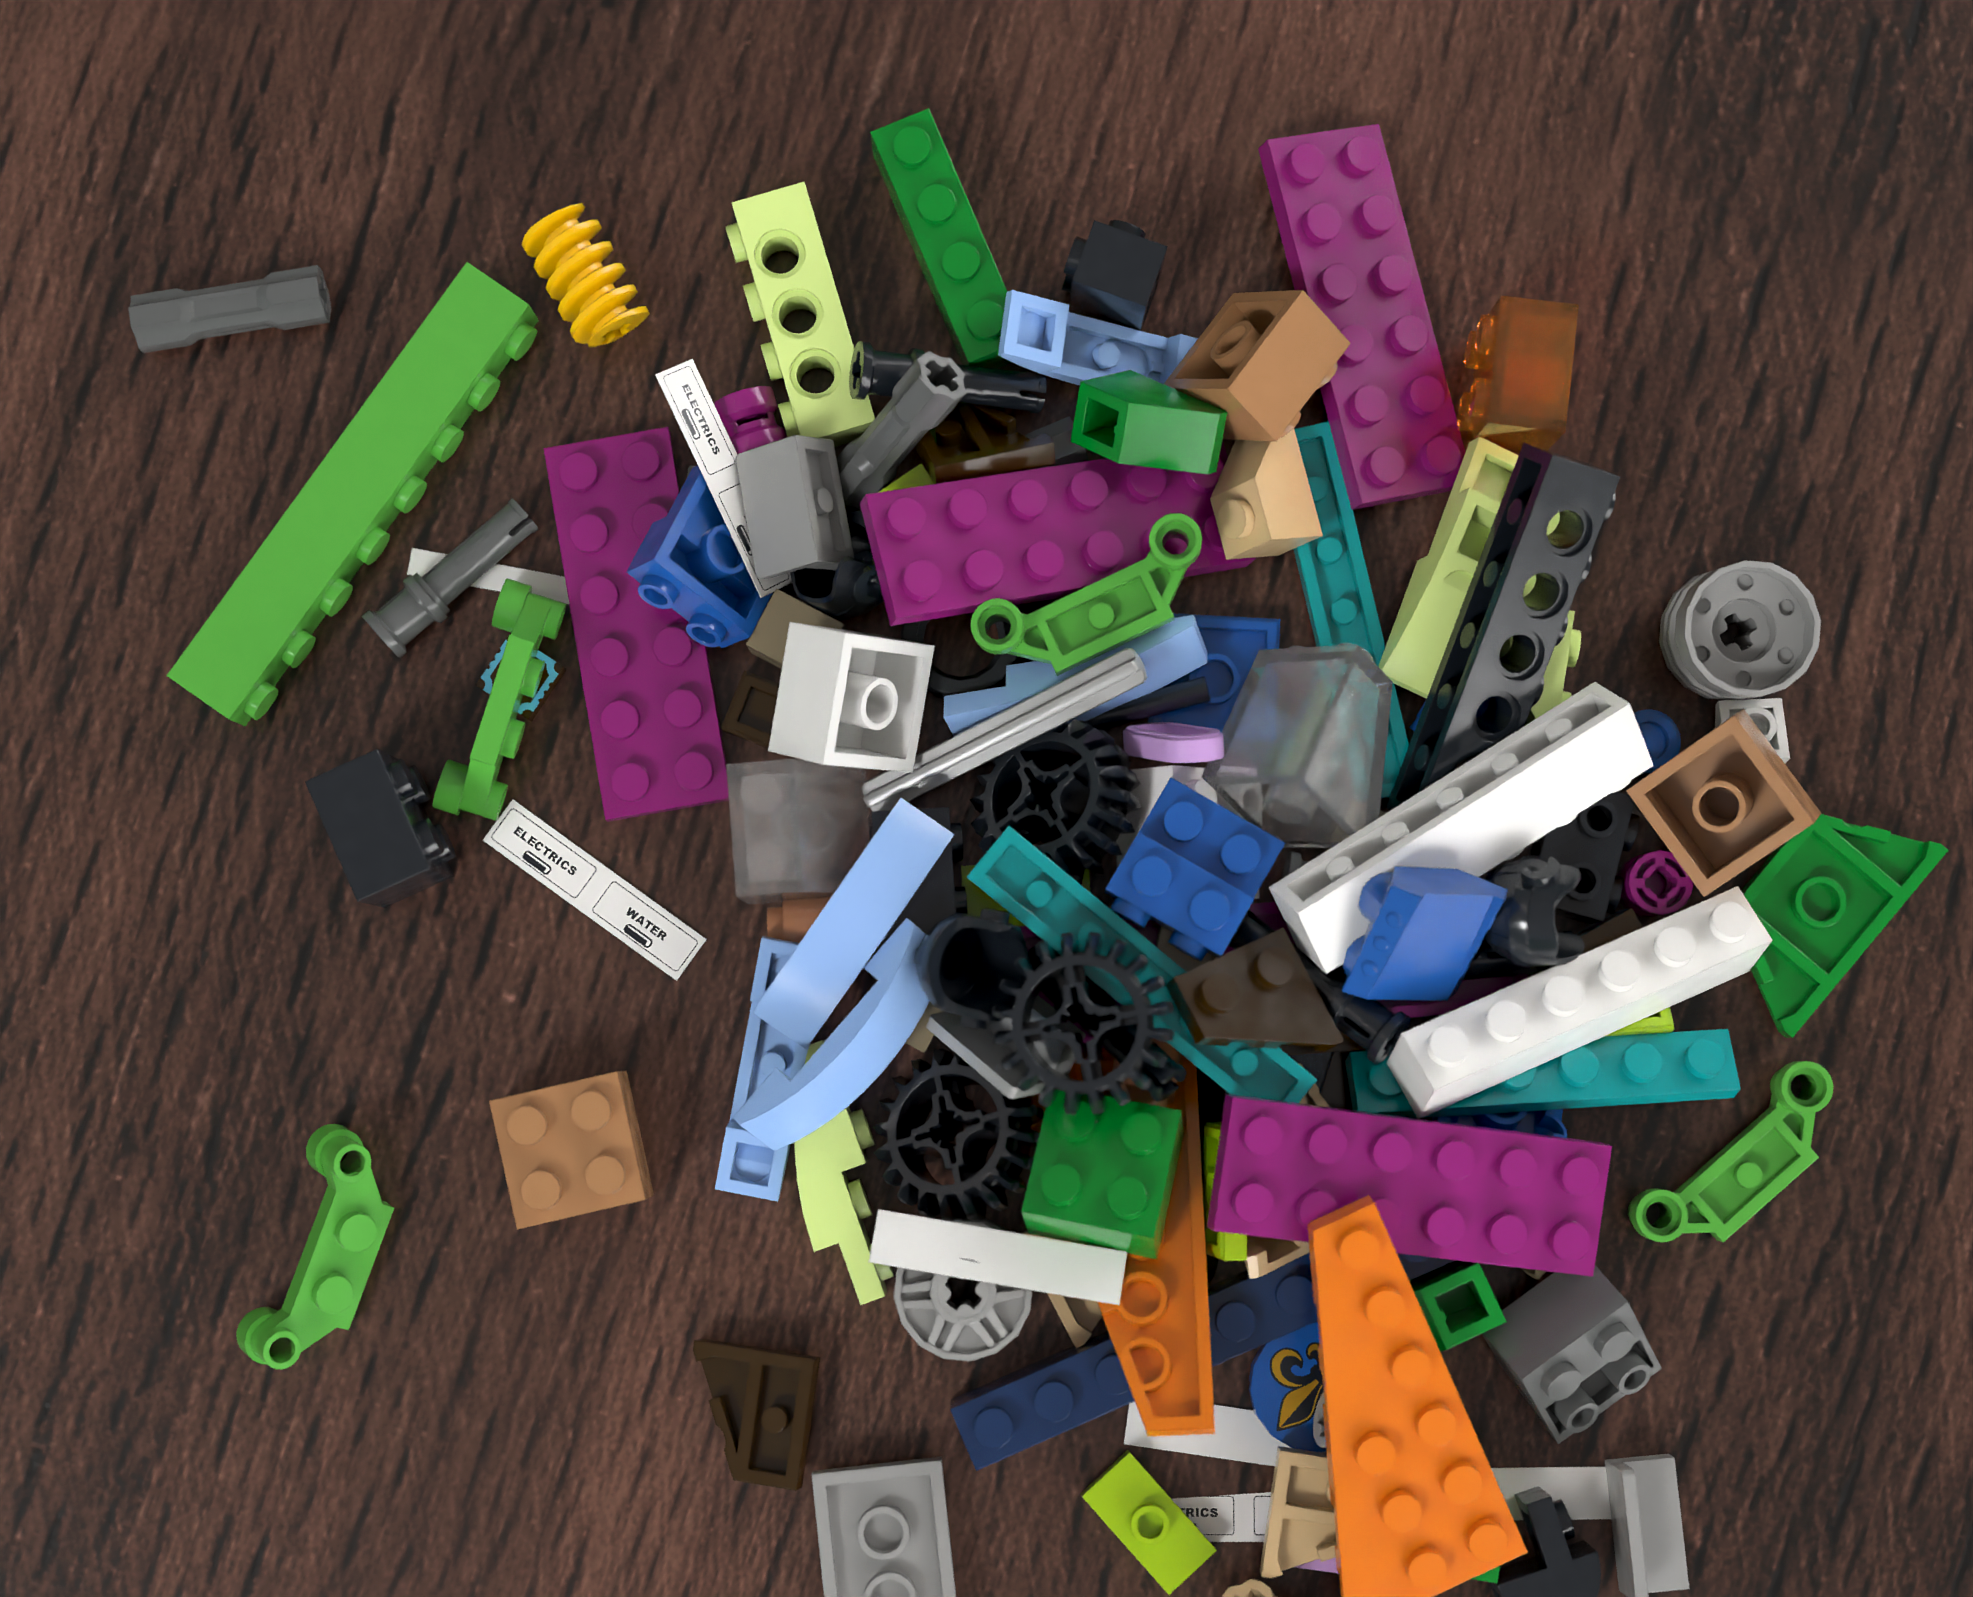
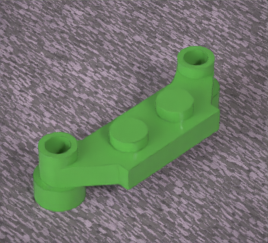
(1098, 614)
(499, 735)
(1748, 1168)
(334, 1257)

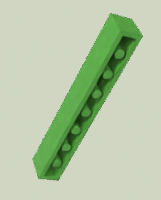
(356, 497)

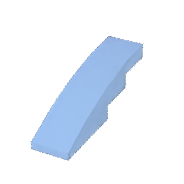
(1166, 654)

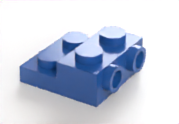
(697, 569)
(1192, 871)

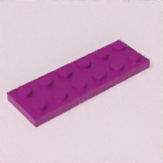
(1358, 266)
(1030, 534)
(639, 668)
(1434, 1183)

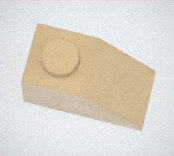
(1264, 499)

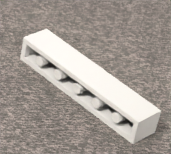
(1470, 816)
(1577, 1002)

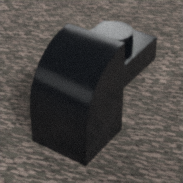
(1557, 1567)

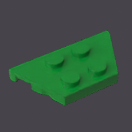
(1824, 906)

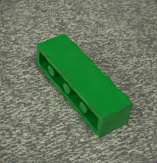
(944, 235)

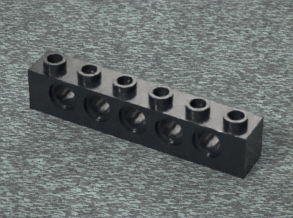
(1496, 610)

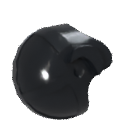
(850, 588)
(1525, 922)
(967, 960)

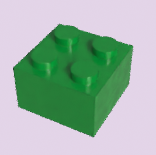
(1104, 1175)

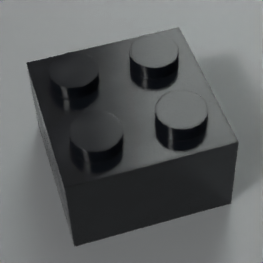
(382, 828)

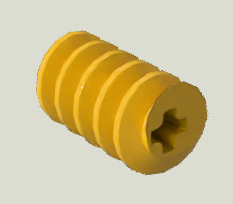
(580, 278)

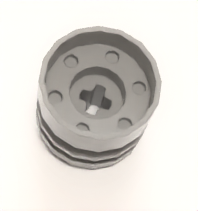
(1775, 624)
(961, 1329)

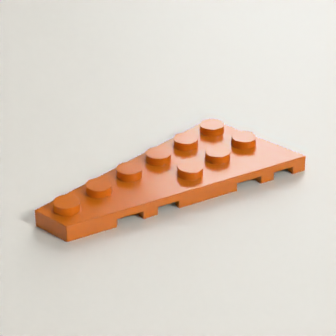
(1164, 1302)
(1401, 1453)

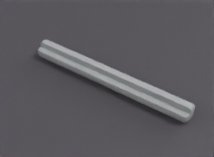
(1008, 729)

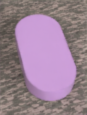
(1173, 742)

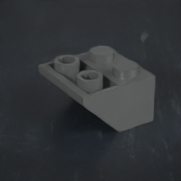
(1572, 1350)

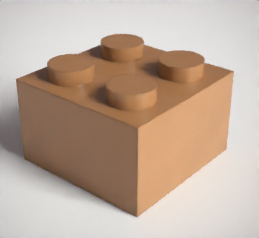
(1261, 362)
(1724, 803)
(571, 1149)

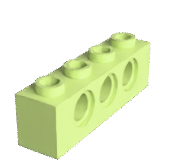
(787, 222)

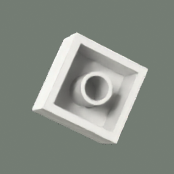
(850, 698)

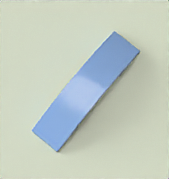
(1078, 348)
(853, 923)
(850, 1057)
(746, 1162)

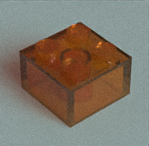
(1520, 373)

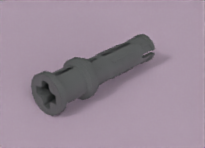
(427, 597)

